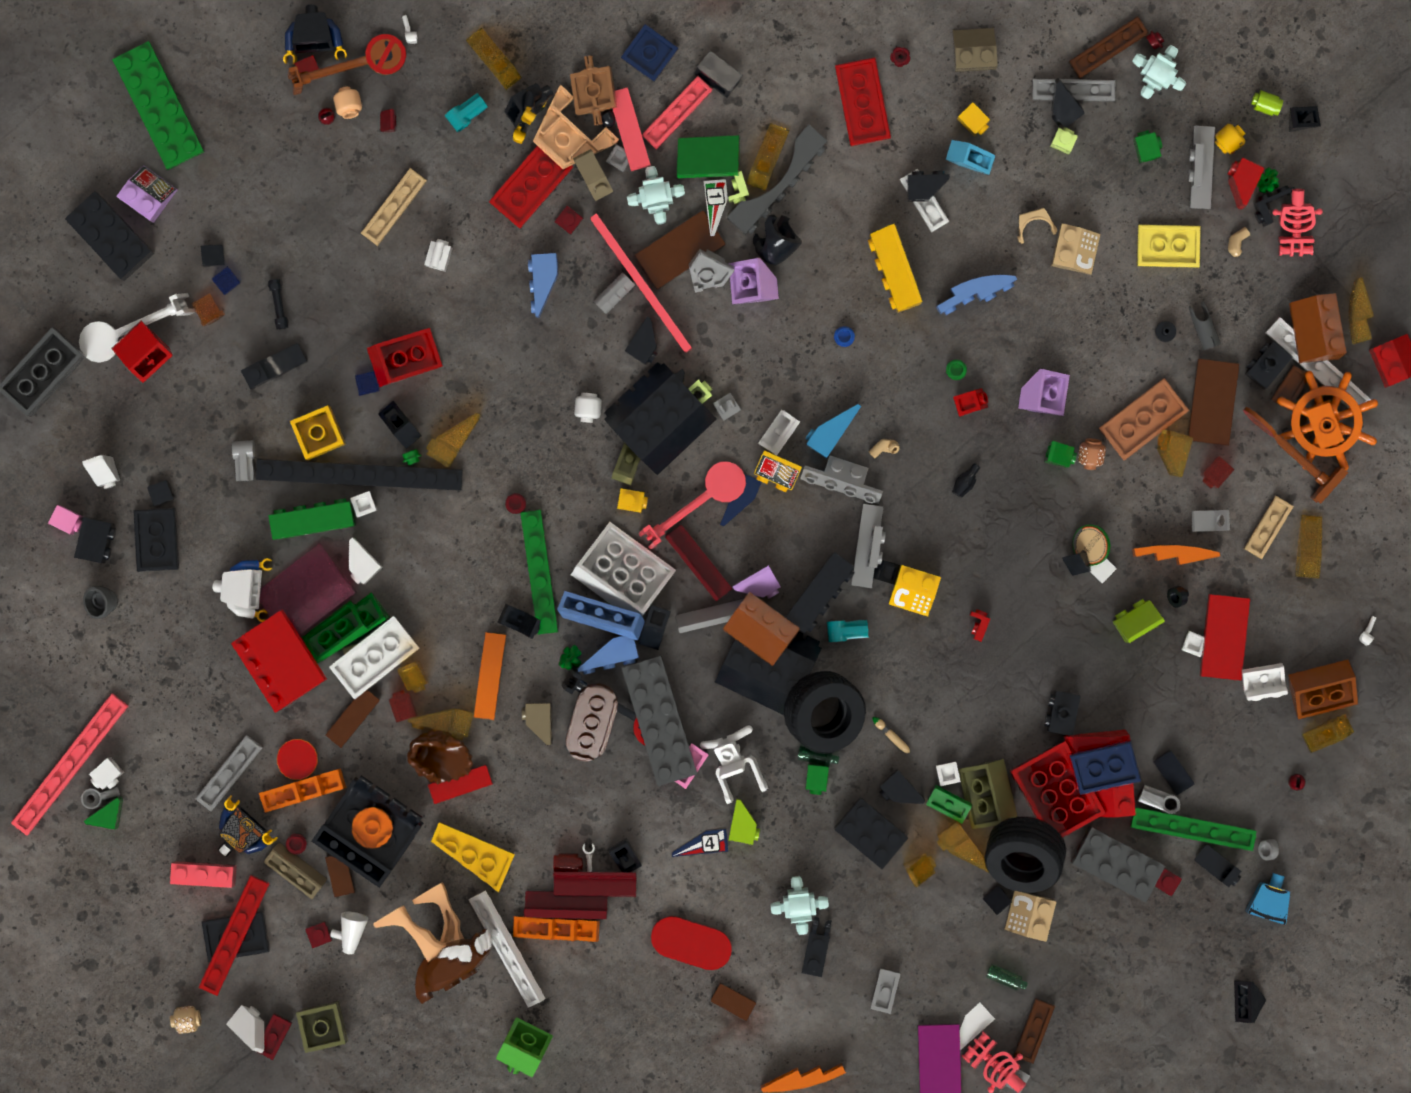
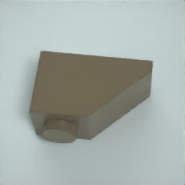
(593, 175)
(539, 720)

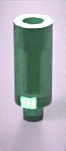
(818, 758)
(1006, 977)

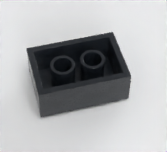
(871, 833)

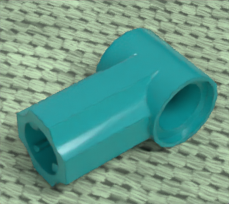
(462, 114)
(842, 630)

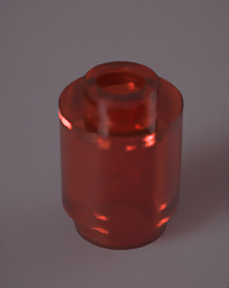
(567, 862)

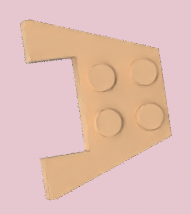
(562, 139)

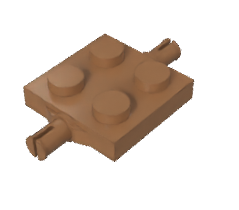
(593, 90)

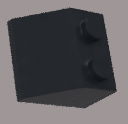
(95, 540)

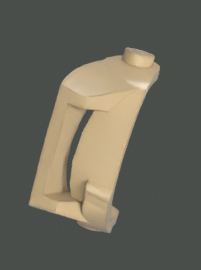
(1025, 218)

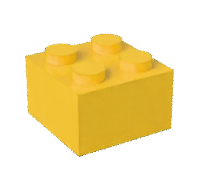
(317, 432)

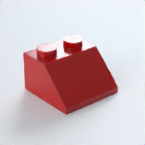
(1243, 180)
(1393, 360)

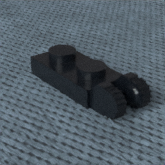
(816, 950)

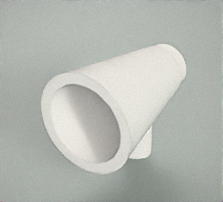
(351, 930)

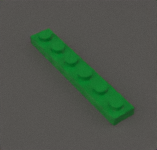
(539, 571)
(1194, 829)

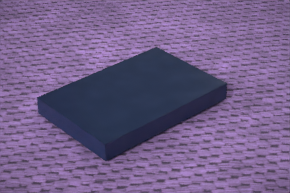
(1105, 767)

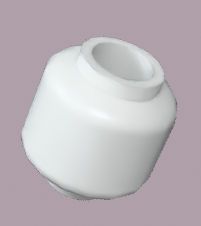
(587, 407)

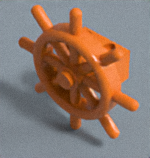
(1325, 418)

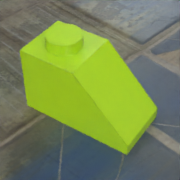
(743, 825)

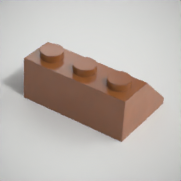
(1317, 328)
(761, 629)
(1323, 689)

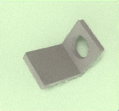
(1210, 520)

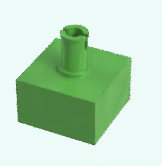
(524, 1047)

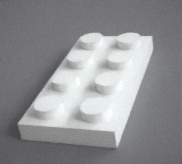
(374, 657)

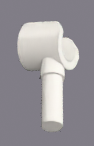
(411, 37)
(1365, 637)
(589, 857)

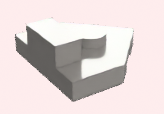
(709, 270)

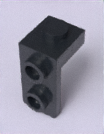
(1263, 215)
(519, 621)
(1218, 866)

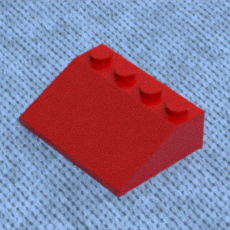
(279, 661)
(1053, 792)
(1117, 800)

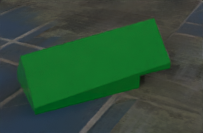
(345, 627)

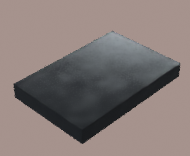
(156, 539)
(254, 942)

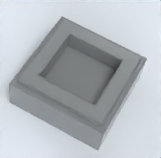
(618, 158)

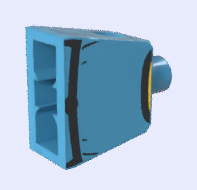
(1270, 900)

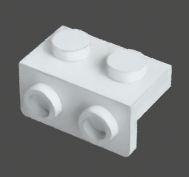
(1264, 682)

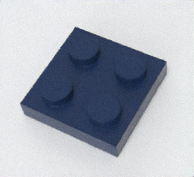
(649, 53)

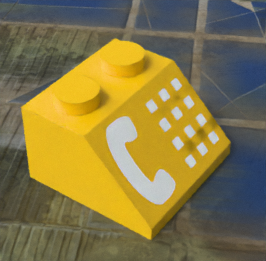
(914, 590)

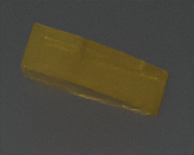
(1359, 311)

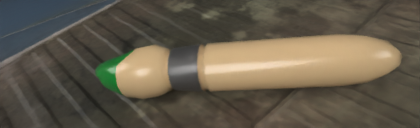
(880, 724)

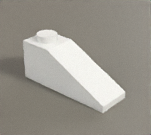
(102, 471)

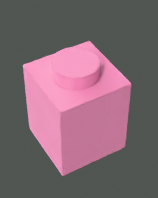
(66, 520)

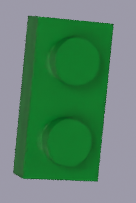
(949, 804)

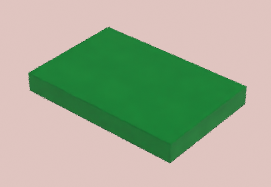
(708, 156)

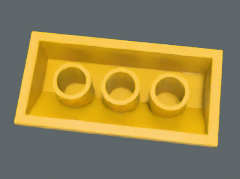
(895, 268)

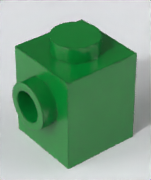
(1147, 146)

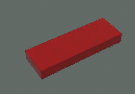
(475, 780)

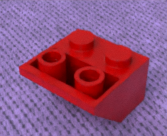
(142, 351)

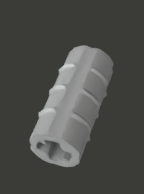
(614, 293)

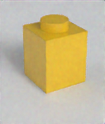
(974, 120)

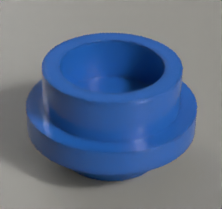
(844, 336)

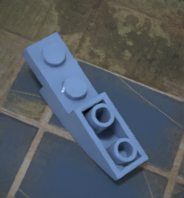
(983, 287)

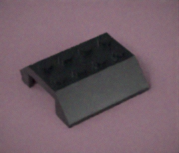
(659, 418)
(768, 684)
(337, 838)

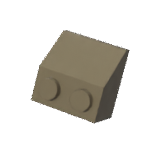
(975, 50)

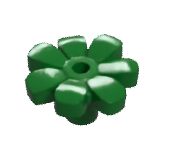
(1268, 180)
(570, 657)

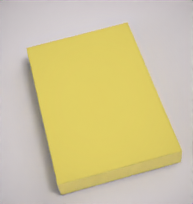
(1168, 246)

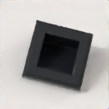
(212, 255)
(1077, 563)
(886, 572)
(997, 900)

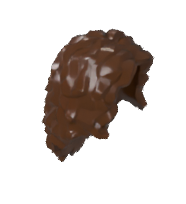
(439, 757)

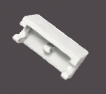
(779, 432)

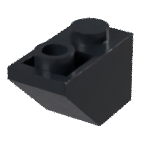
(923, 187)
(654, 627)

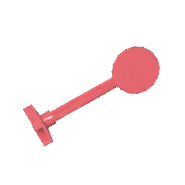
(722, 482)

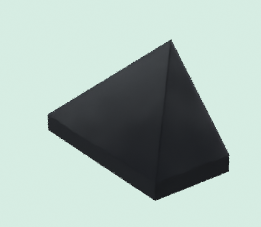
(1303, 118)
(1247, 1001)

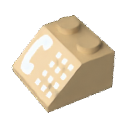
(1075, 249)
(1030, 915)

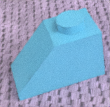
(970, 157)

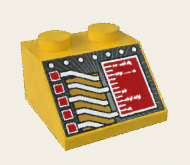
(777, 470)

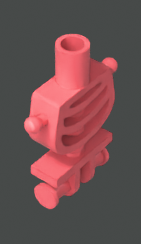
(1297, 209)
(1010, 1077)

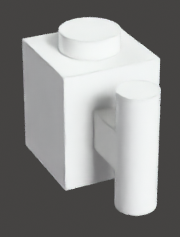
(438, 255)

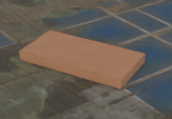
(1143, 419)

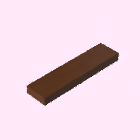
(1108, 47)

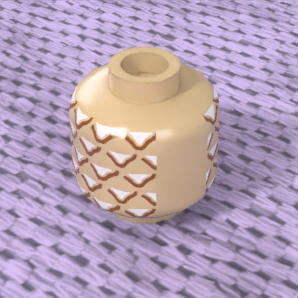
(185, 1019)

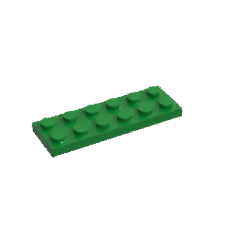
(158, 105)

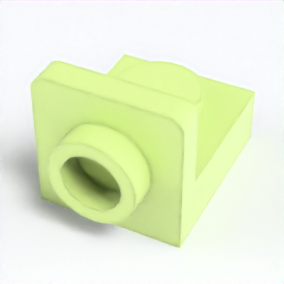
(739, 185)

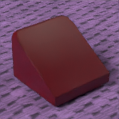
(388, 120)

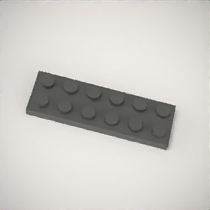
(659, 721)

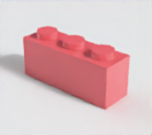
(203, 874)

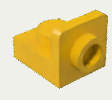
(632, 500)

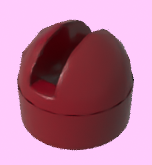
(327, 120)
(1293, 779)

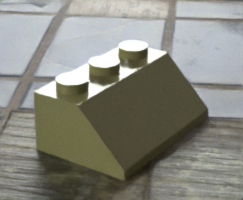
(989, 792)

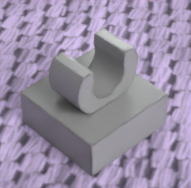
(726, 406)

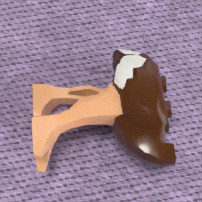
(444, 959)

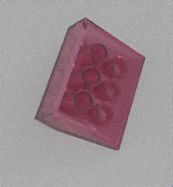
(307, 590)

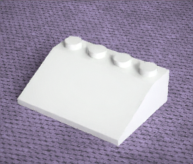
(623, 571)

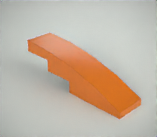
(1183, 554)
(490, 676)
(302, 790)
(556, 928)
(795, 1080)

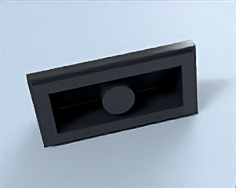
(1173, 772)

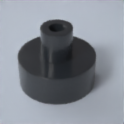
(1160, 332)
(1177, 596)

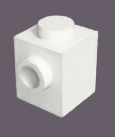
(106, 774)

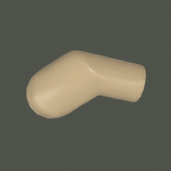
(1235, 240)
(884, 445)

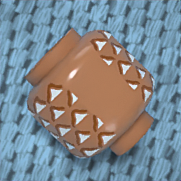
(1091, 453)

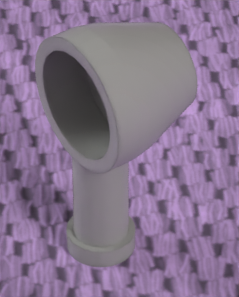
(98, 797)

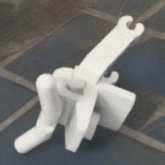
(732, 761)

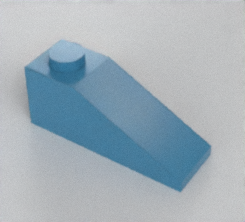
(828, 434)

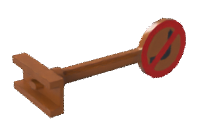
(383, 54)
(1326, 482)

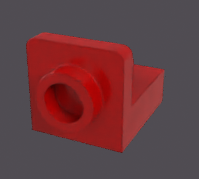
(971, 401)
(979, 628)

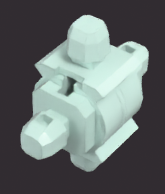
(1159, 72)
(655, 195)
(799, 905)

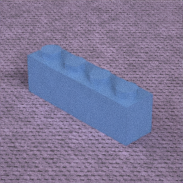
(601, 615)

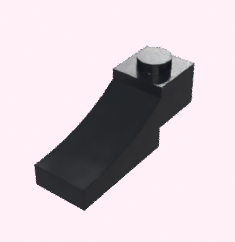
(274, 366)

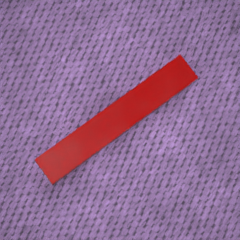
(234, 935)

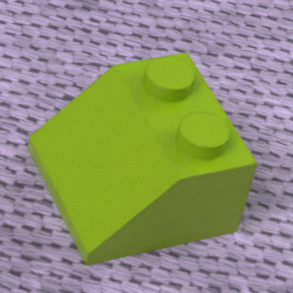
(1138, 620)

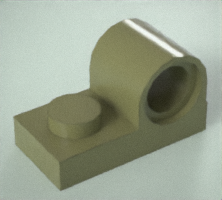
(626, 466)

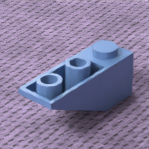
(544, 277)
(616, 650)

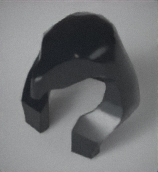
(776, 247)

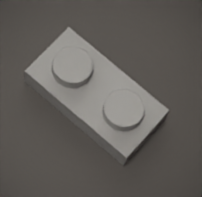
(885, 991)

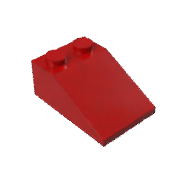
(404, 357)

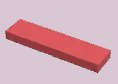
(677, 112)
(630, 131)

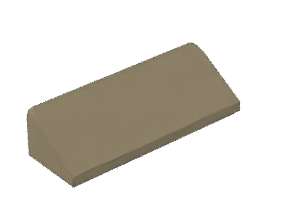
(295, 870)

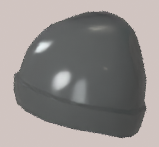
(99, 601)

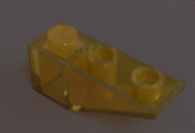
(450, 720)

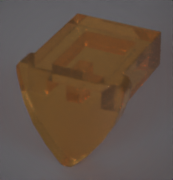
(207, 310)

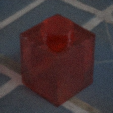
(1216, 473)
(402, 706)

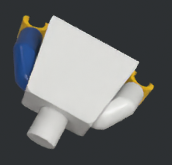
(242, 588)

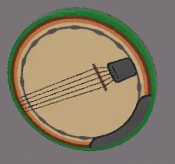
(1093, 541)

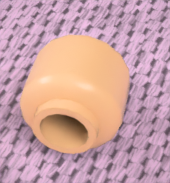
(347, 102)

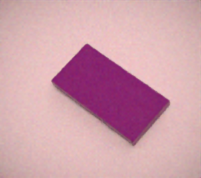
(939, 1058)

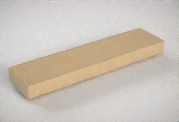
(394, 206)

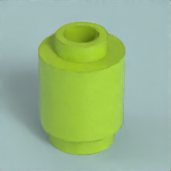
(1267, 103)

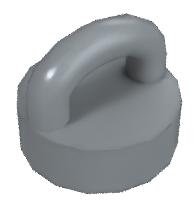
(1268, 849)

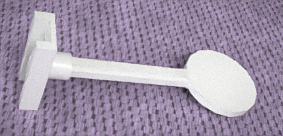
(100, 337)

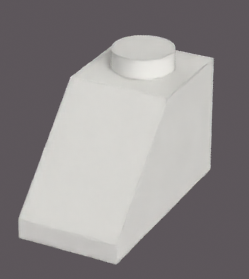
(361, 563)
(248, 1027)

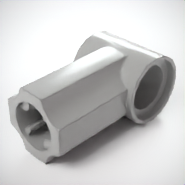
(243, 454)
(1157, 798)

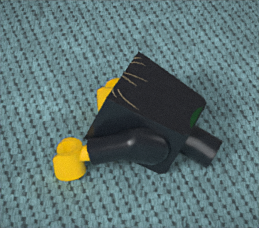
(525, 106)

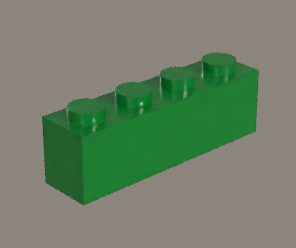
(311, 520)

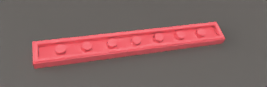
(641, 283)
(69, 764)

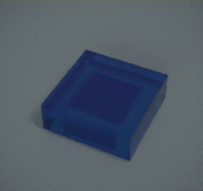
(226, 280)
(367, 383)

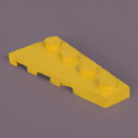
(478, 856)

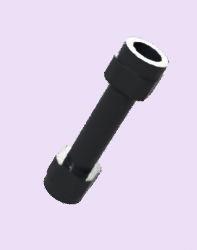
(281, 321)

